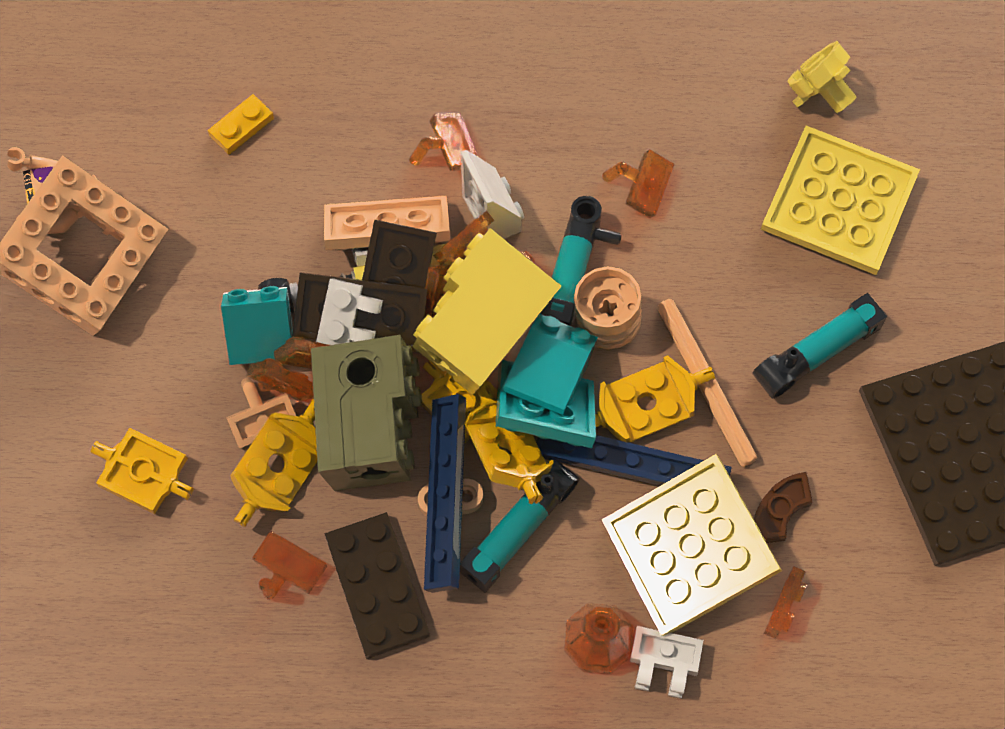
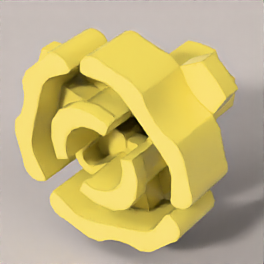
(824, 76)

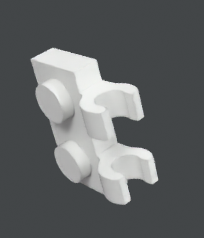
(340, 313)
(666, 652)

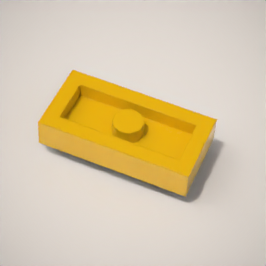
(240, 124)

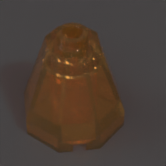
(599, 638)

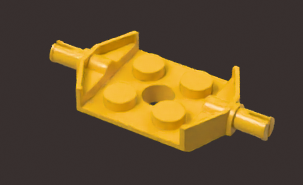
(518, 469)

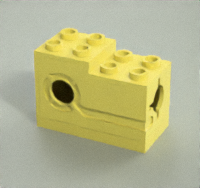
(484, 310)

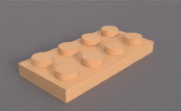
(352, 223)

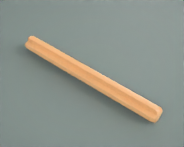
(711, 390)

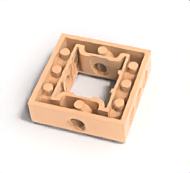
(52, 284)

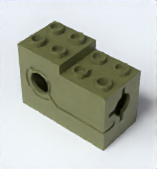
(364, 410)

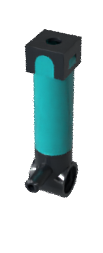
(575, 255)
(782, 371)
(484, 563)

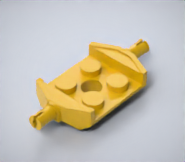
(665, 383)
(261, 487)

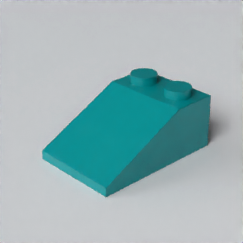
(550, 363)

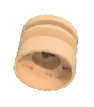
(609, 292)

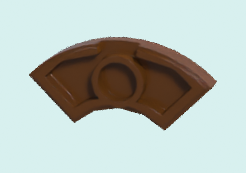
(780, 504)

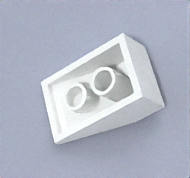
(488, 192)

